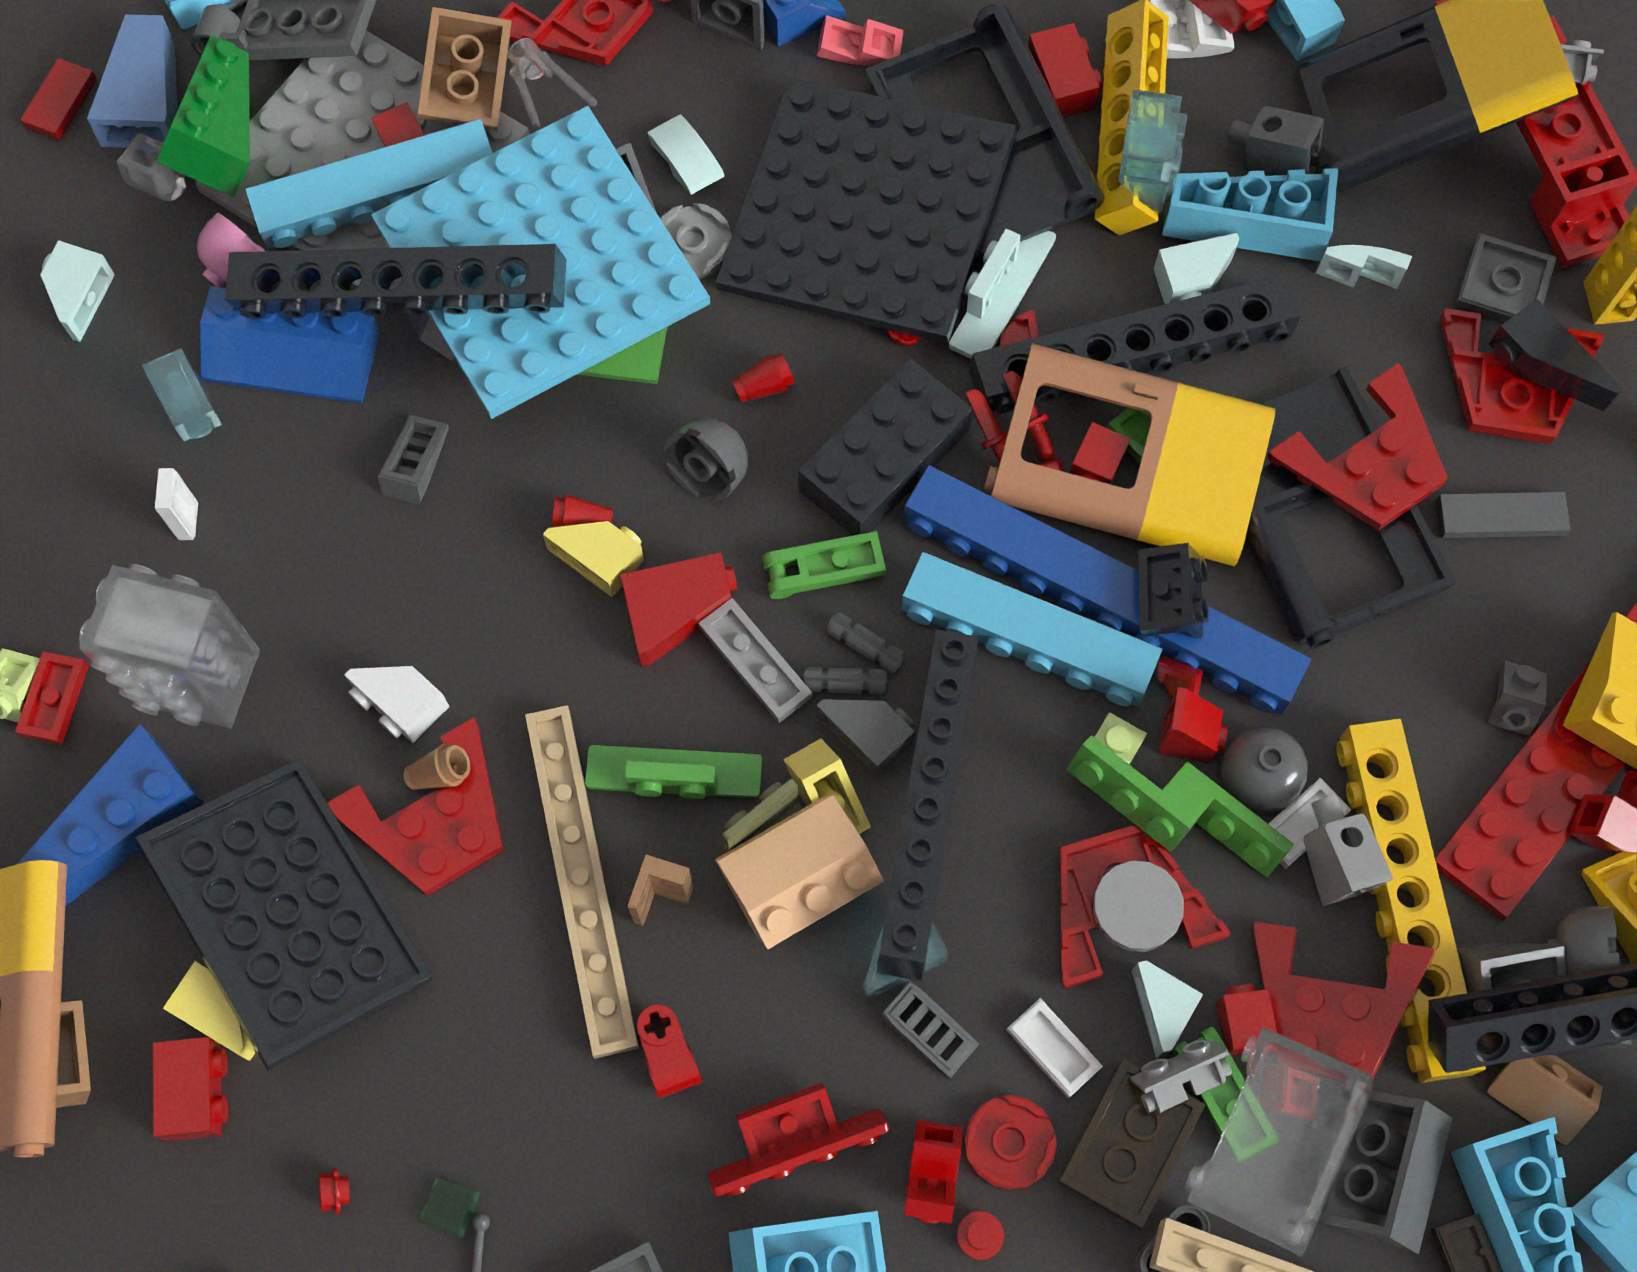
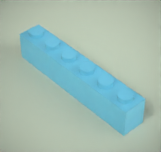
(360, 185)
(1030, 630)

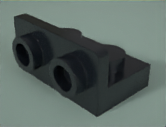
(1172, 590)

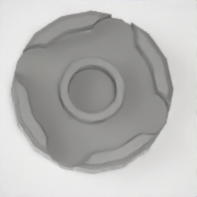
(700, 235)
(1138, 906)

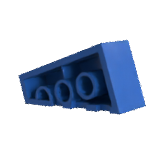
(123, 800)

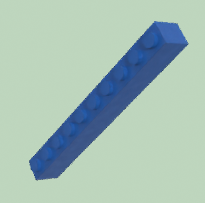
(1097, 586)

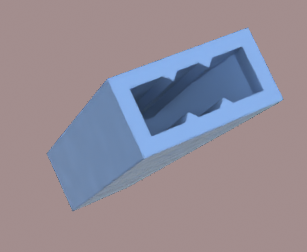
(137, 84)

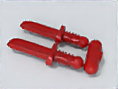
(996, 438)

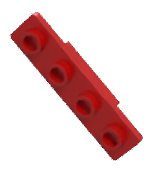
(791, 1134)

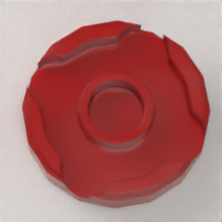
(1010, 1142)

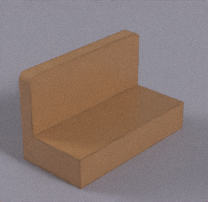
(661, 879)
(1548, 1089)

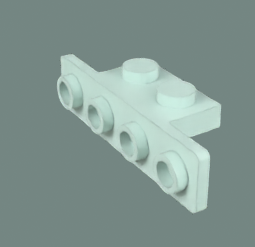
(999, 289)

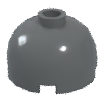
(707, 457)
(1263, 769)
(1588, 939)

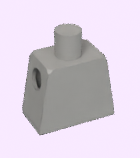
(1343, 854)

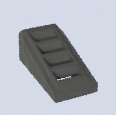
(408, 483)
(905, 1030)

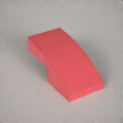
(858, 44)

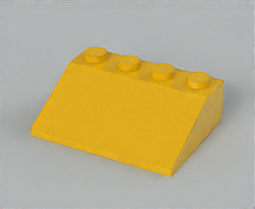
(1607, 697)

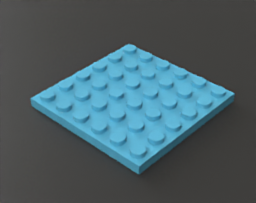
(564, 191)

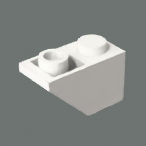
(401, 696)

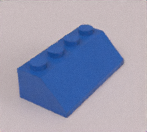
(286, 354)

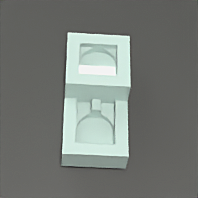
(686, 153)
(1379, 264)

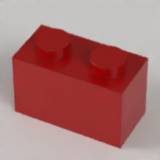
(1066, 68)
(188, 1089)

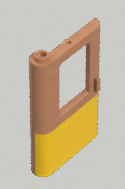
(1193, 472)
(30, 1003)

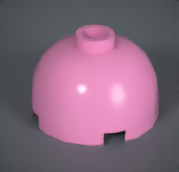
(216, 242)

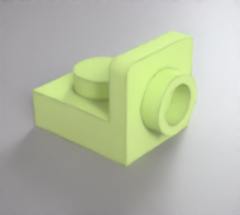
(15, 681)
(1120, 737)

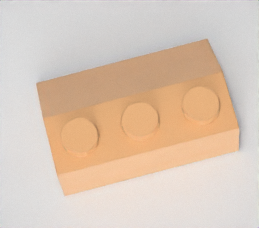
(799, 870)

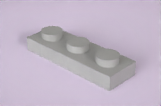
(755, 660)

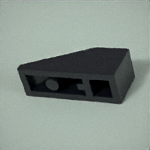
(1548, 354)

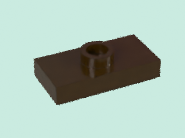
(1465, 1246)

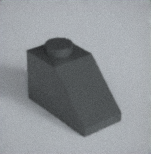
(868, 730)

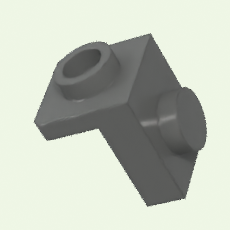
(1519, 698)

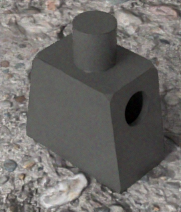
(1279, 141)

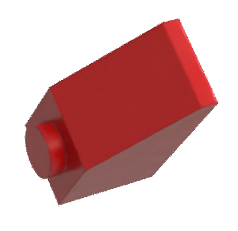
(1192, 728)

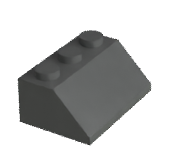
(1389, 1173)

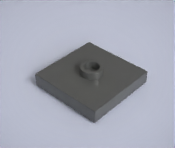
(1503, 278)

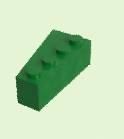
(212, 124)

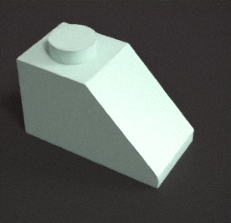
(1193, 267)
(75, 285)

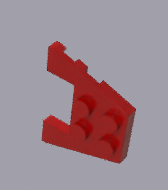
(581, 27)
(1494, 395)
(1382, 471)
(439, 833)
(1079, 875)
(1338, 1017)

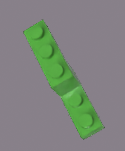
(1182, 803)

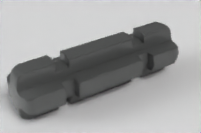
(865, 642)
(845, 680)

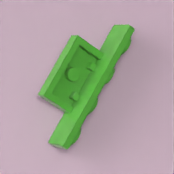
(673, 772)

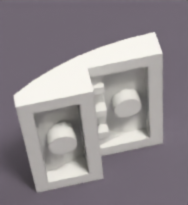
(1192, 31)

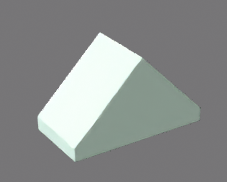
(1165, 1005)

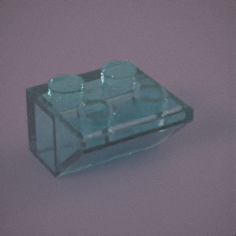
(1151, 146)

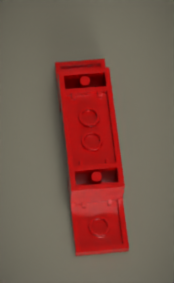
(1583, 174)

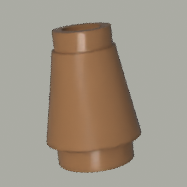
(439, 768)

